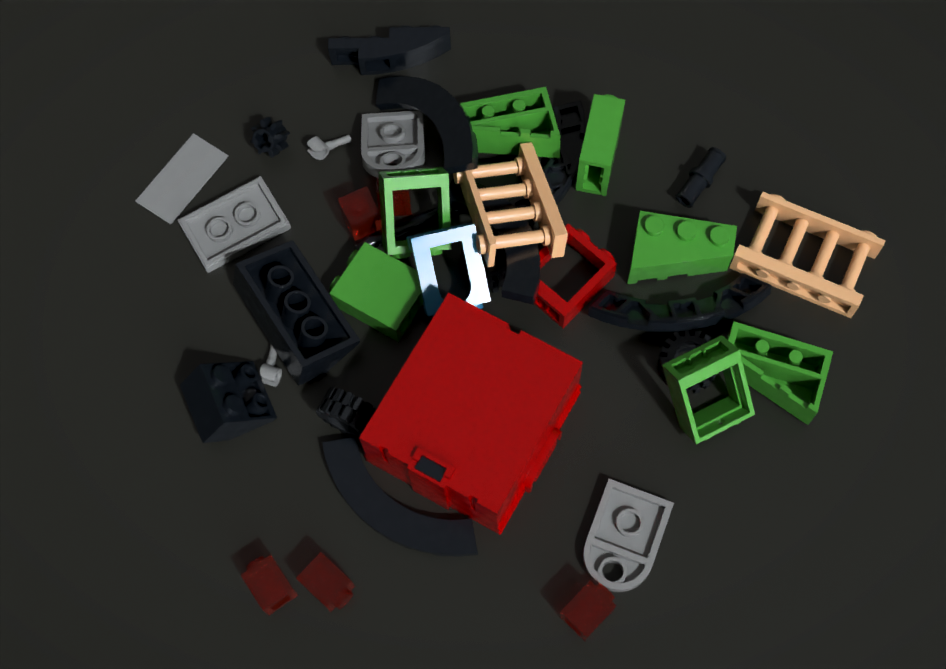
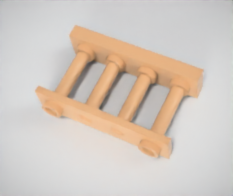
(533, 187)
(811, 284)

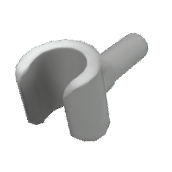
(320, 150)
(269, 373)

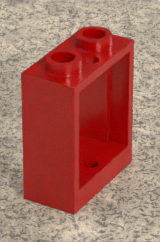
(555, 306)

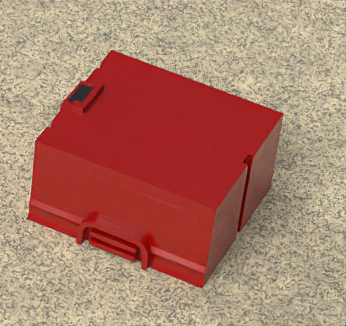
(473, 413)

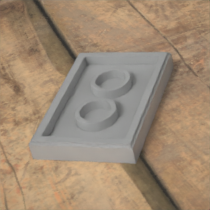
(234, 224)

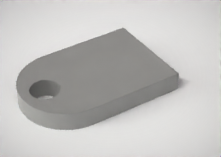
(392, 140)
(625, 533)

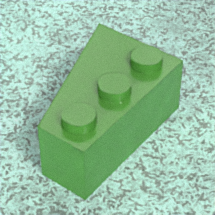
(515, 119)
(679, 246)
(783, 369)

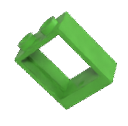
(406, 180)
(697, 366)

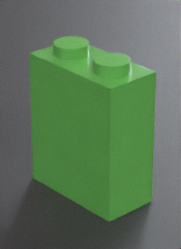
(600, 144)
(378, 291)

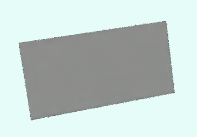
(181, 178)

